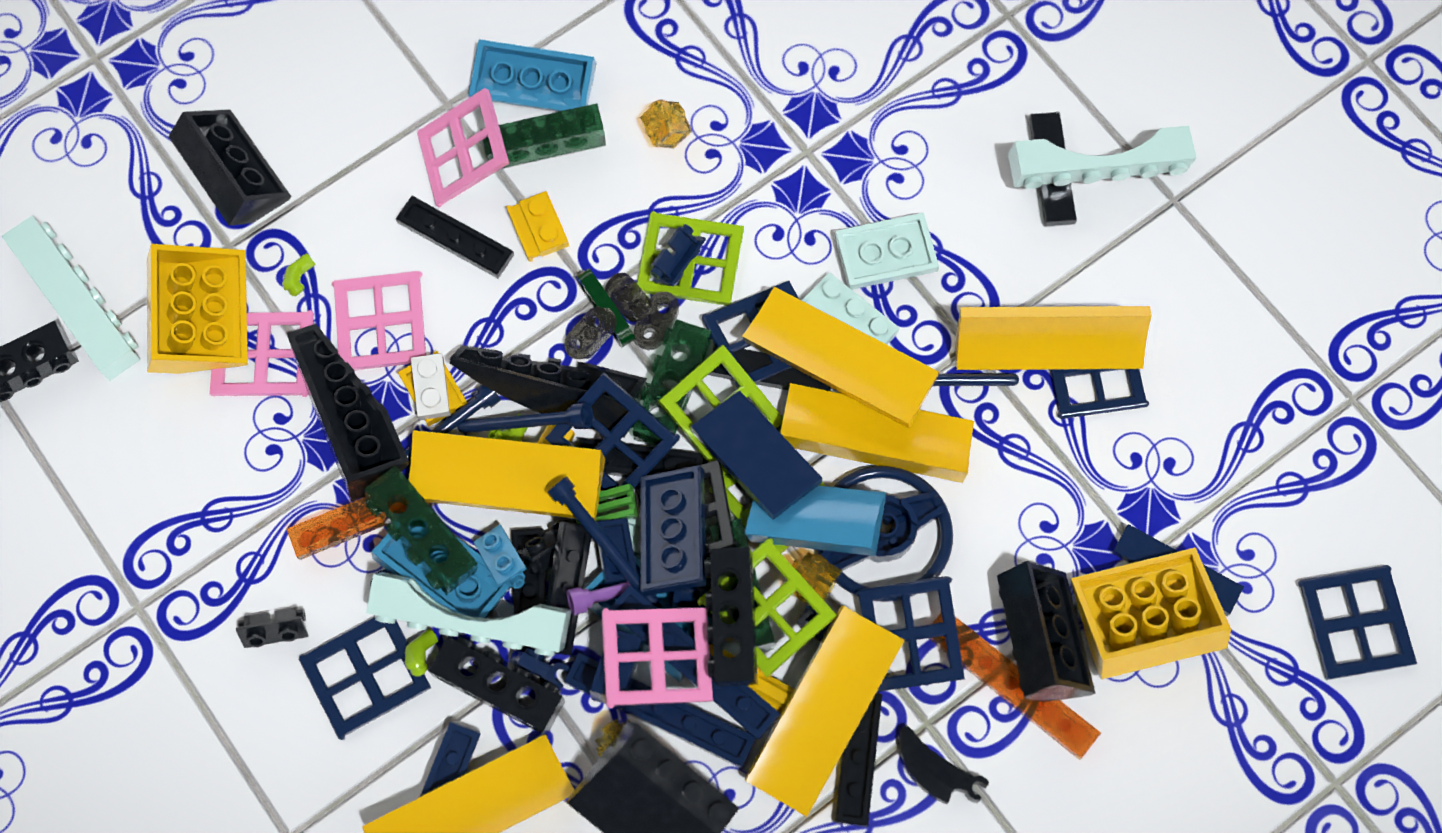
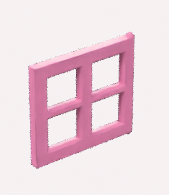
(470, 176)
(380, 319)
(261, 355)
(656, 656)

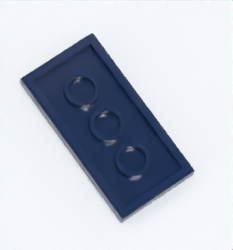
(756, 455)
(672, 531)

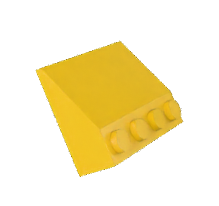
(195, 309)
(1150, 613)

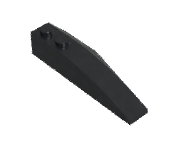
(545, 385)
(349, 415)

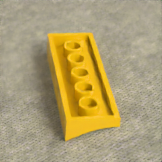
(1052, 337)
(841, 357)
(849, 430)
(502, 473)
(824, 710)
(487, 797)

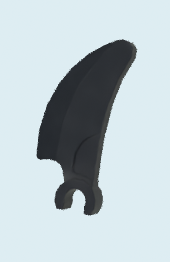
(933, 772)

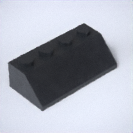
(228, 165)
(1044, 633)

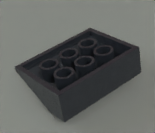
(648, 790)

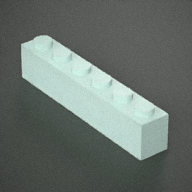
(71, 298)

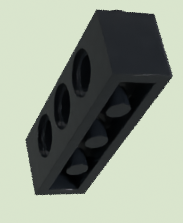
(22, 352)
(741, 669)
(537, 716)

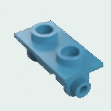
(501, 557)

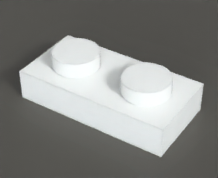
(430, 386)

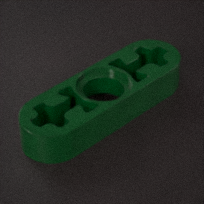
(599, 298)

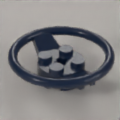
(906, 518)

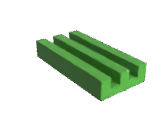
(614, 493)

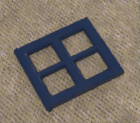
(749, 307)
(1066, 410)
(613, 437)
(1322, 628)
(911, 633)
(363, 673)

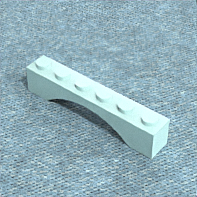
(1043, 162)
(404, 600)

